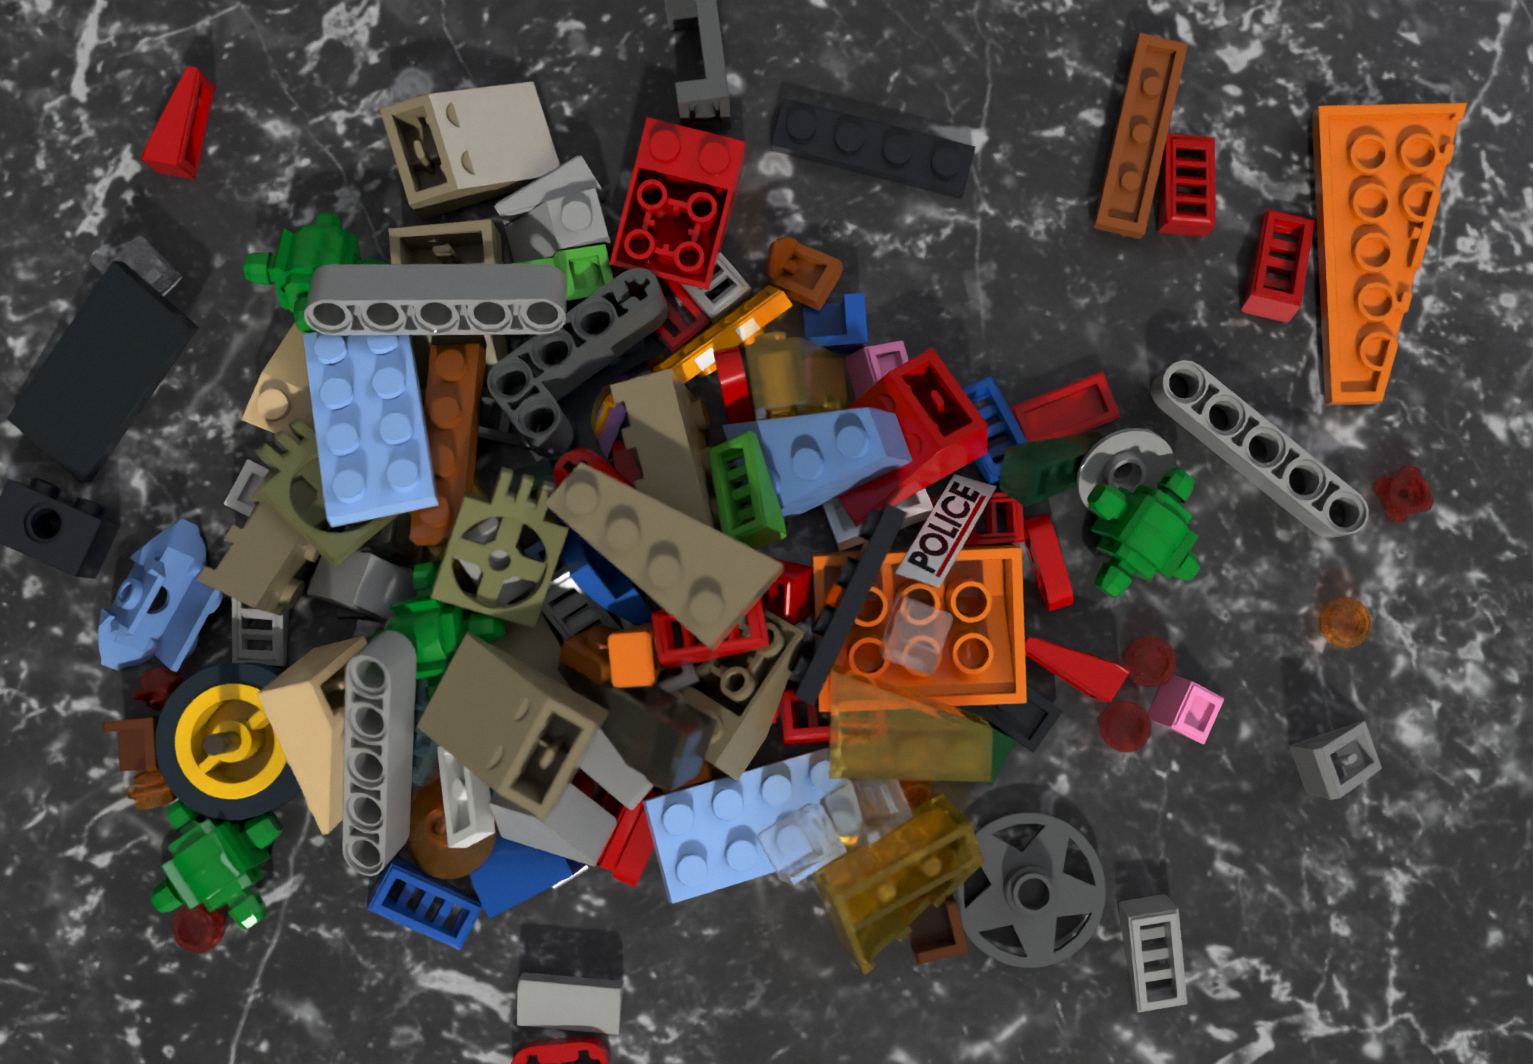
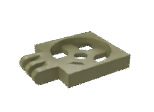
(300, 461)
(515, 511)

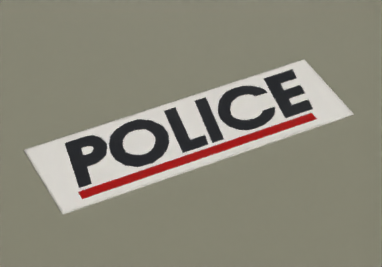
(946, 530)

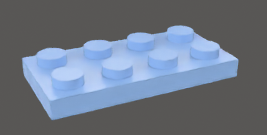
(369, 426)
(711, 829)

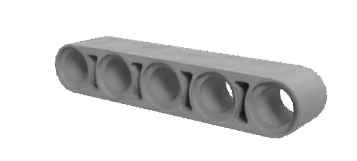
(436, 299)
(1281, 457)
(378, 751)

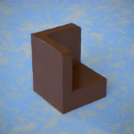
(135, 742)
(937, 933)

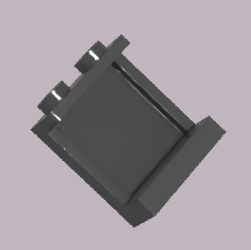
(702, 102)

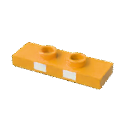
(732, 330)

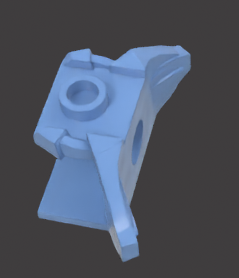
(132, 633)

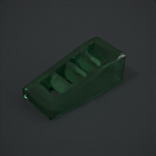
(1044, 467)

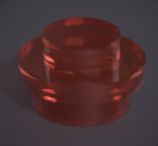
(1150, 661)
(1125, 726)
(198, 928)

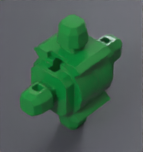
(299, 256)
(1144, 532)
(437, 627)
(216, 864)

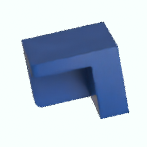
(838, 325)

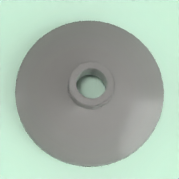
(1141, 450)

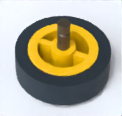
(221, 746)

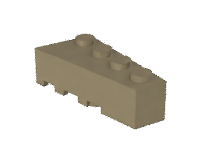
(669, 443)
(676, 560)

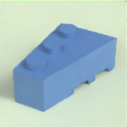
(825, 453)

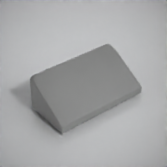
(569, 1003)

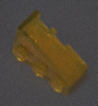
(794, 377)
(901, 735)
(886, 885)

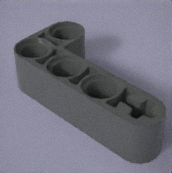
(585, 356)

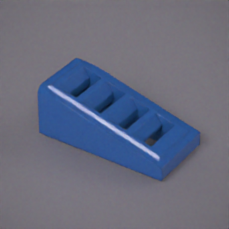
(1006, 426)
(415, 919)

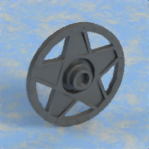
(1032, 891)

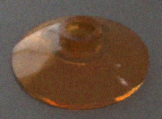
(430, 848)

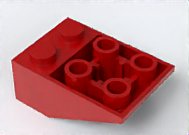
(679, 203)
(938, 427)

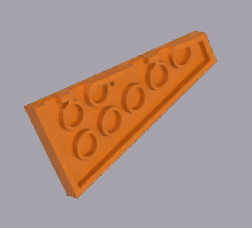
(1374, 218)

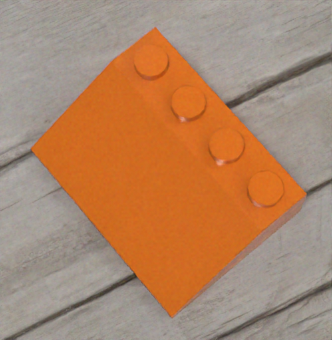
(986, 639)

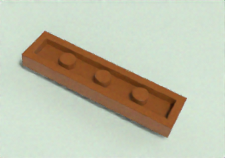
(1140, 136)
(452, 427)

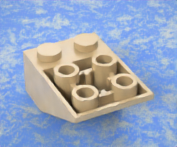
(309, 722)

